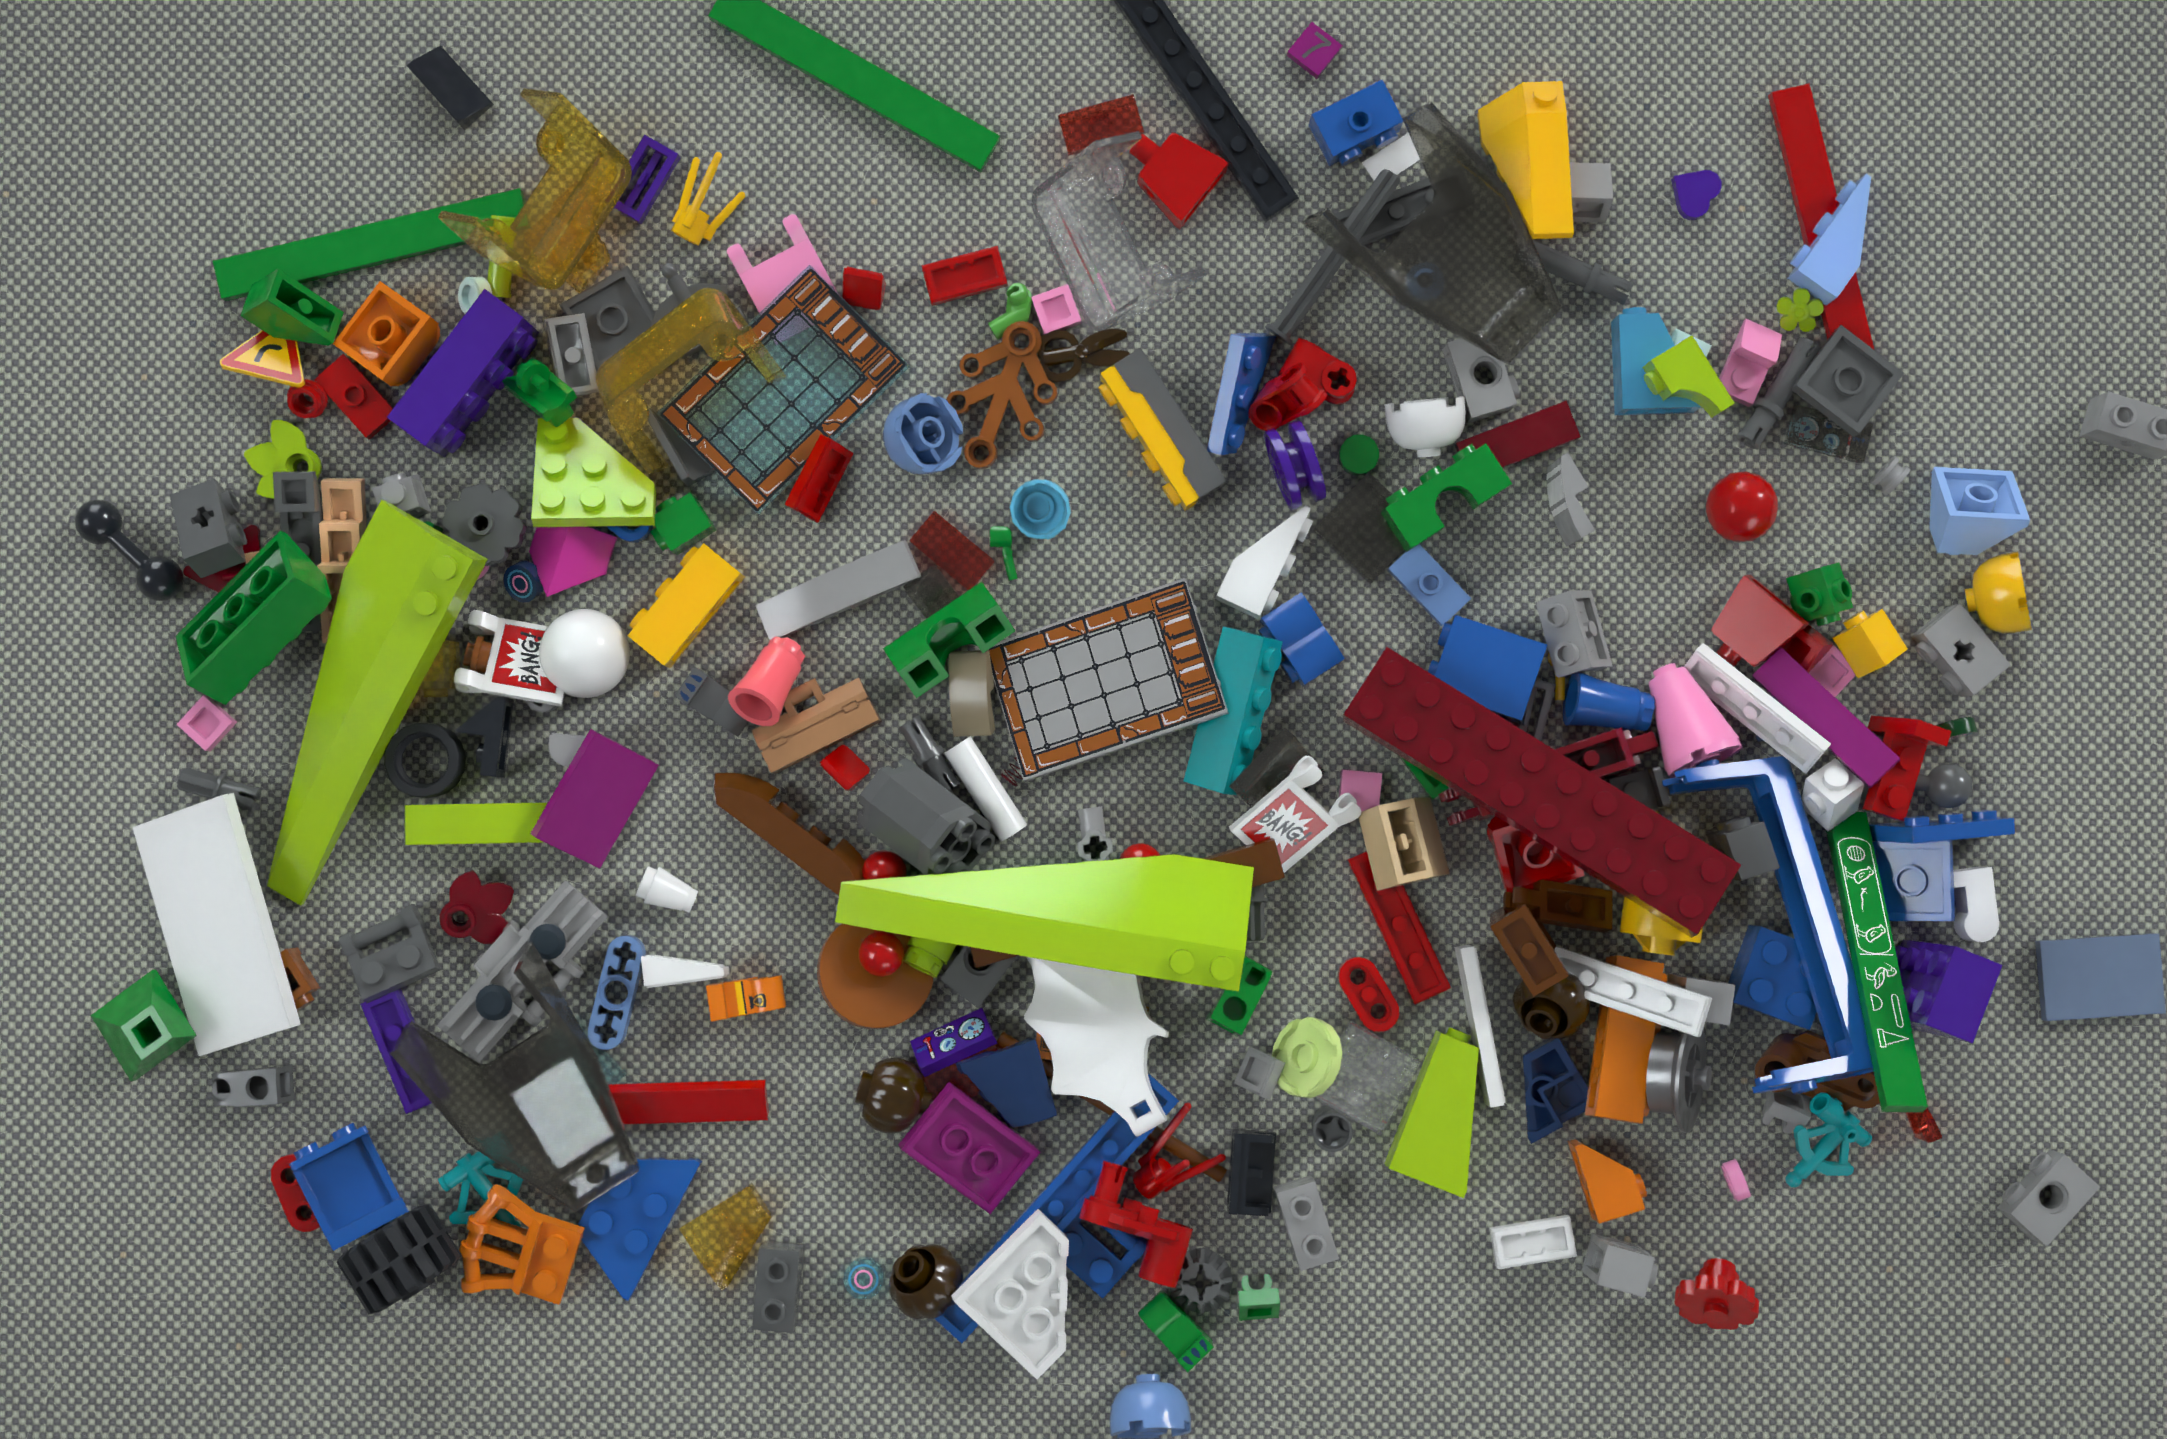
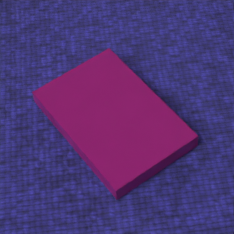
(594, 799)
(969, 1148)

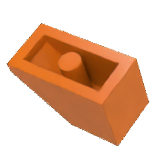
(1607, 1184)

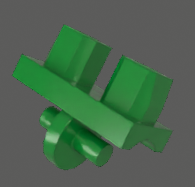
(542, 391)

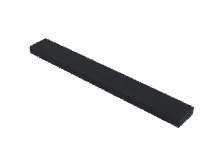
(1210, 105)

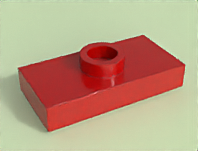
(964, 275)
(355, 396)
(819, 478)

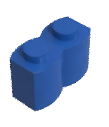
(1306, 643)

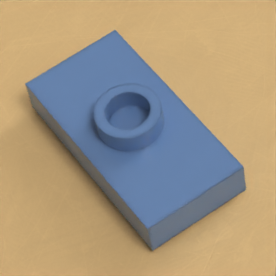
(1429, 584)

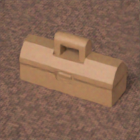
(806, 733)

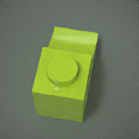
(1687, 374)

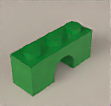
(1474, 476)
(924, 649)

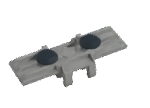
(494, 999)

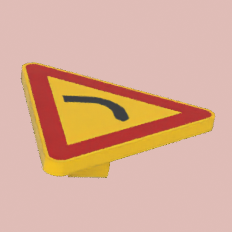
(267, 359)

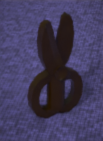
(1090, 351)

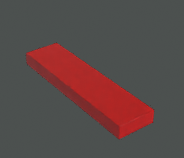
(1401, 933)
(691, 1101)

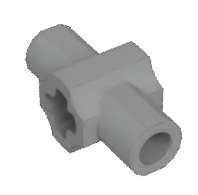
(1093, 825)

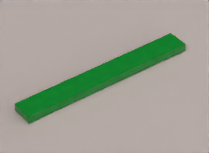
(857, 79)
(358, 246)

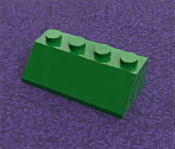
(252, 619)

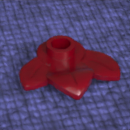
(481, 904)

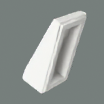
(670, 971)

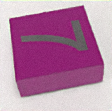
(1314, 50)

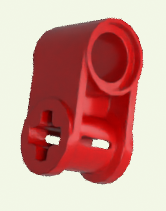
(1322, 370)
(1285, 399)

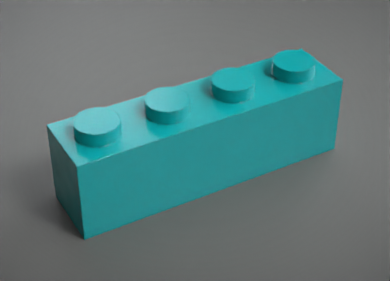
(1227, 743)

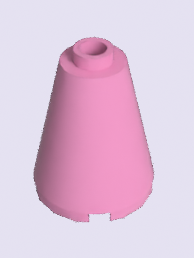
(1688, 721)

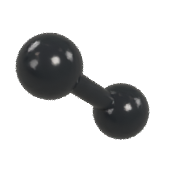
(156, 577)

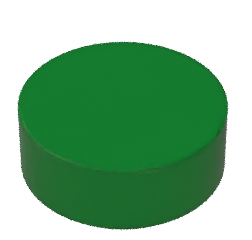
(1358, 454)

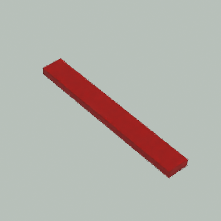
(1814, 193)

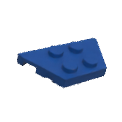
(633, 1217)

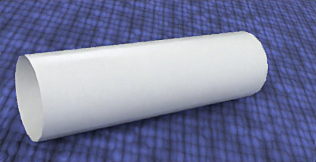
(985, 789)

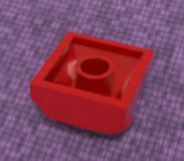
(1525, 860)

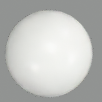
(584, 653)

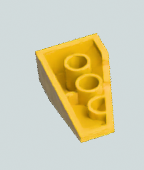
(1530, 147)

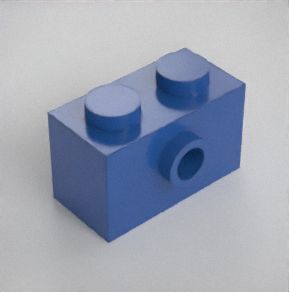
(1356, 124)

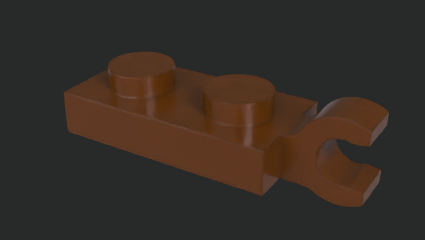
(1565, 905)

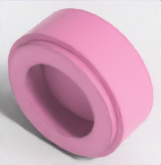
(1735, 1180)

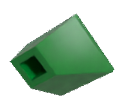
(143, 1025)

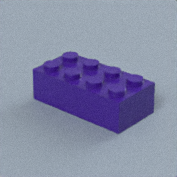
(464, 374)
(1945, 988)

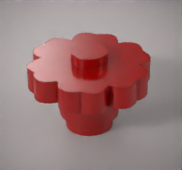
(1717, 1297)

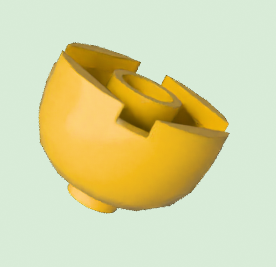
(2000, 594)

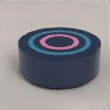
(522, 581)

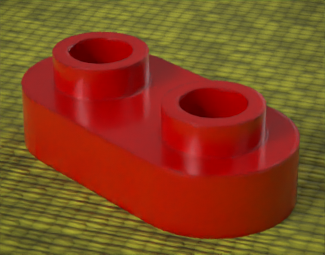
(1367, 993)
(291, 1196)

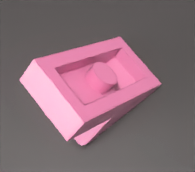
(1749, 360)

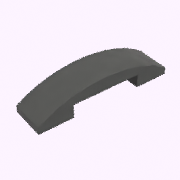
(300, 513)

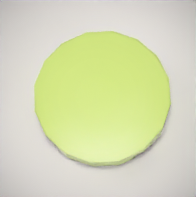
(1310, 1057)

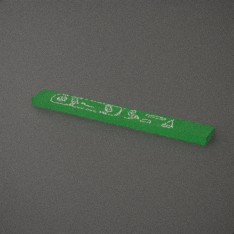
(1876, 967)

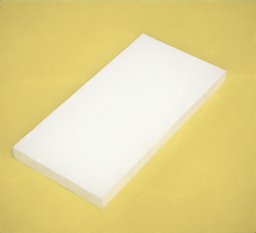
(216, 924)

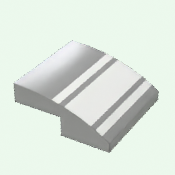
(1563, 485)

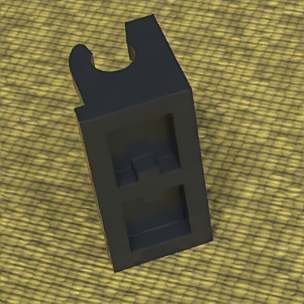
(1251, 1172)

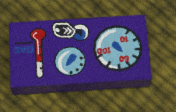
(953, 1042)

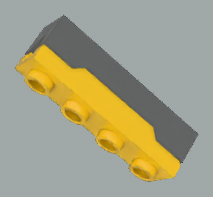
(1162, 429)

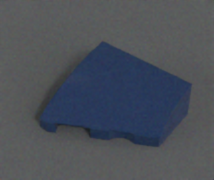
(1012, 1082)
(1552, 1088)

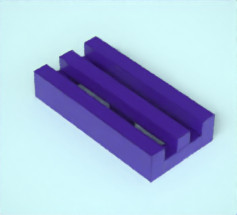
(659, 182)

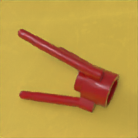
(1158, 1174)

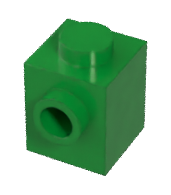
(681, 524)

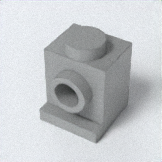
(404, 493)

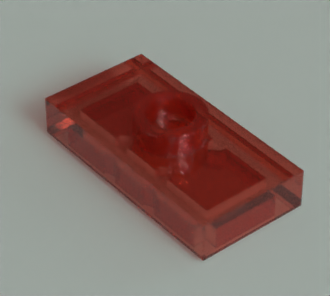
(1099, 122)
(952, 551)

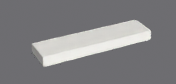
(1756, 709)
(1638, 993)
(1480, 1025)

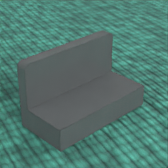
(685, 460)

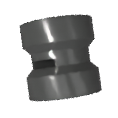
(1334, 1134)

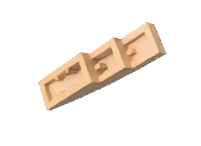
(339, 534)

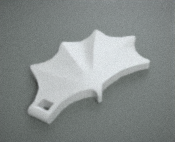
(1097, 1037)

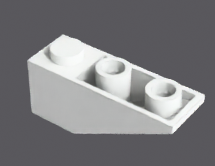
(1255, 571)

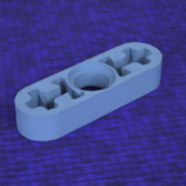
(618, 1023)

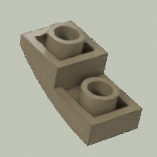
(970, 693)

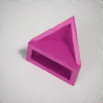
(570, 556)

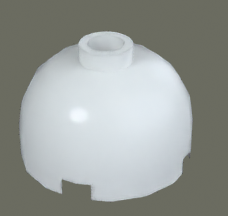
(1426, 424)

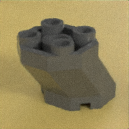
(923, 820)

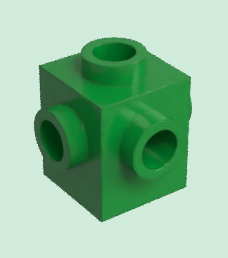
(1820, 594)

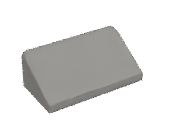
(571, 352)

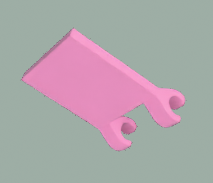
(772, 276)

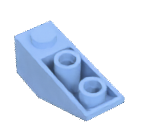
(1837, 249)

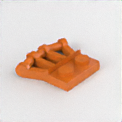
(546, 1252)

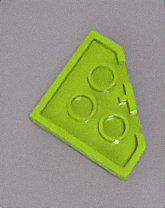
(586, 481)

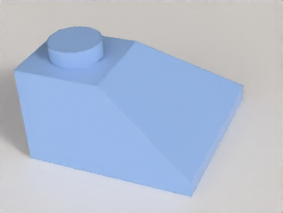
(1974, 509)

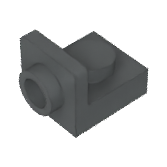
(1644, 786)

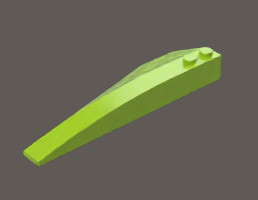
(382, 639)
(1125, 915)

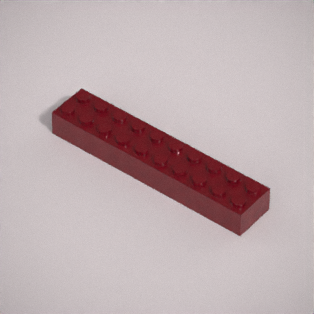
(1541, 793)

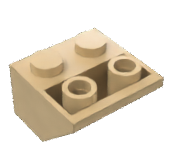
(1403, 842)

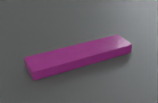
(1821, 711)

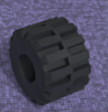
(399, 1259)

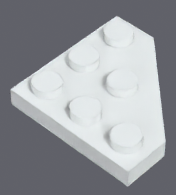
(1023, 1294)

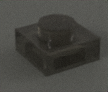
(931, 591)

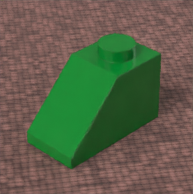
(291, 310)

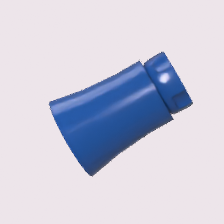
(1606, 704)

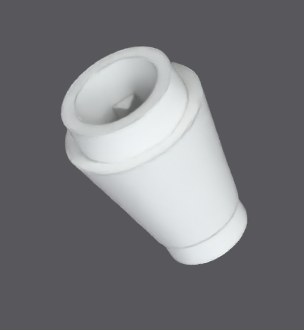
(665, 890)

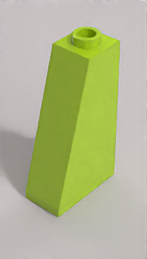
(1438, 1118)

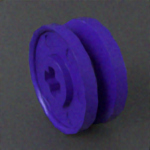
(1295, 465)

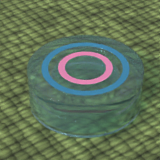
(863, 1278)

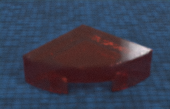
(1924, 1126)

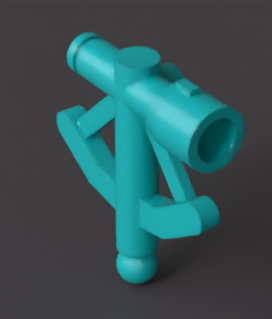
(1838, 1129)
(472, 1170)

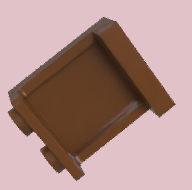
(1528, 948)

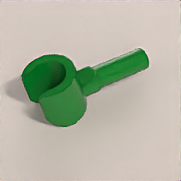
(1002, 537)

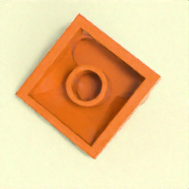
(389, 336)

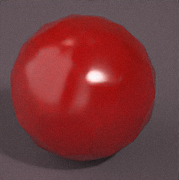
(1742, 506)

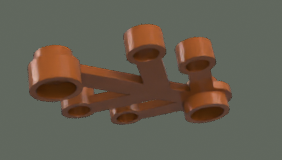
(1004, 388)

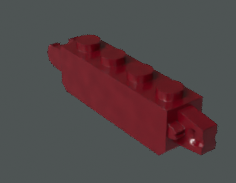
(1602, 754)

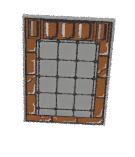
(1106, 680)

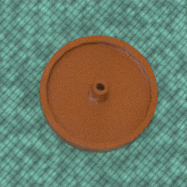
(860, 996)

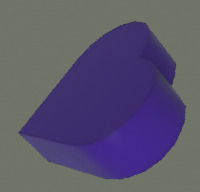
(1694, 192)

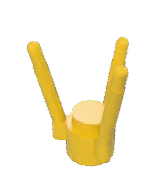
(689, 220)

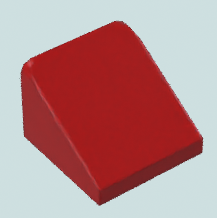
(863, 288)
(1808, 647)
(845, 767)

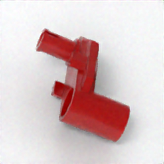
(1166, 1239)

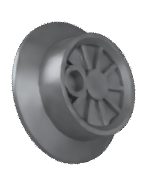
(1677, 1076)

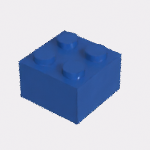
(1772, 978)

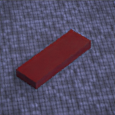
(1527, 435)

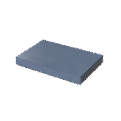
(2100, 977)

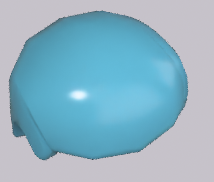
(1040, 509)

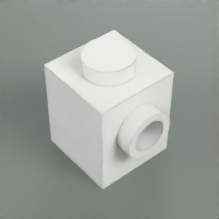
(1832, 794)

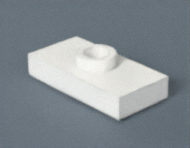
(1533, 1242)

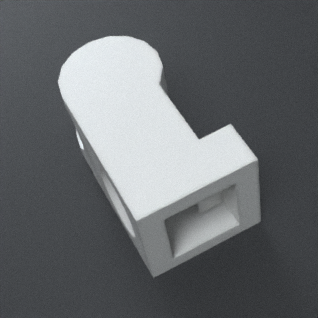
(1976, 904)

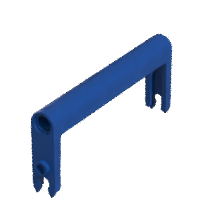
(1808, 910)

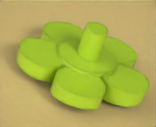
(1799, 311)

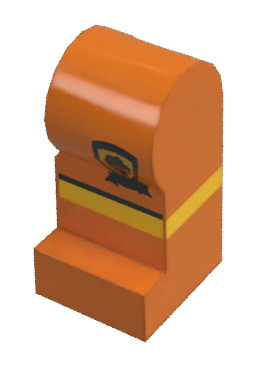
(745, 997)

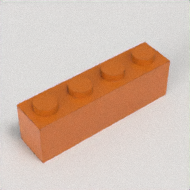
(1622, 1055)

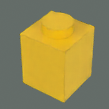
(1869, 642)

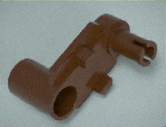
(1810, 1048)

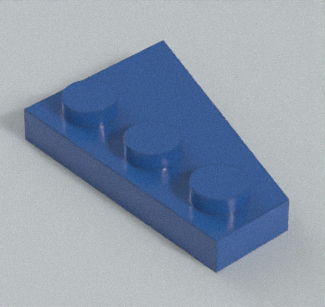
(1239, 384)
(1947, 827)

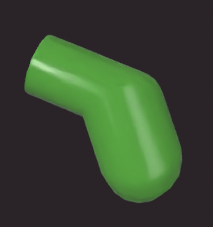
(1017, 309)

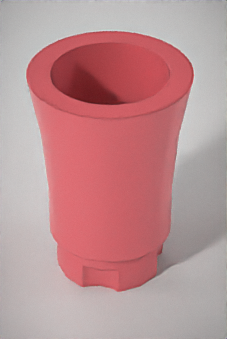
(767, 683)

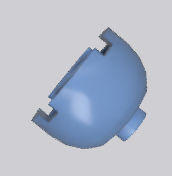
(923, 434)
(1149, 1409)

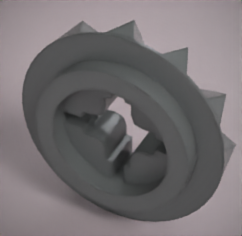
(1214, 1294)

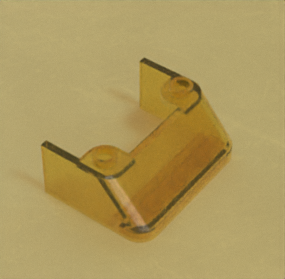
(566, 205)
(701, 319)

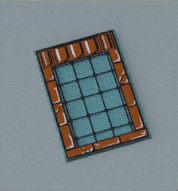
(765, 431)

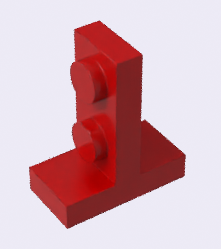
(1909, 742)

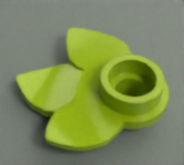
(281, 455)

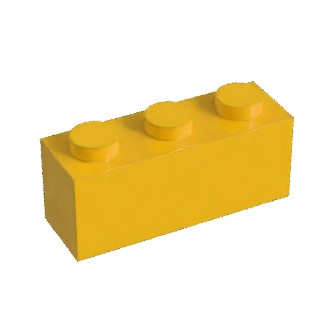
(685, 605)

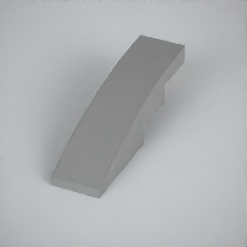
(838, 590)

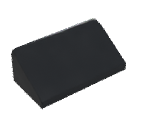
(450, 86)

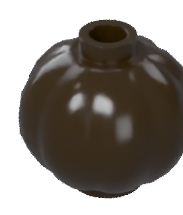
(1554, 1011)
(892, 1095)
(925, 1281)

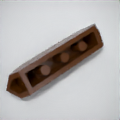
(752, 804)

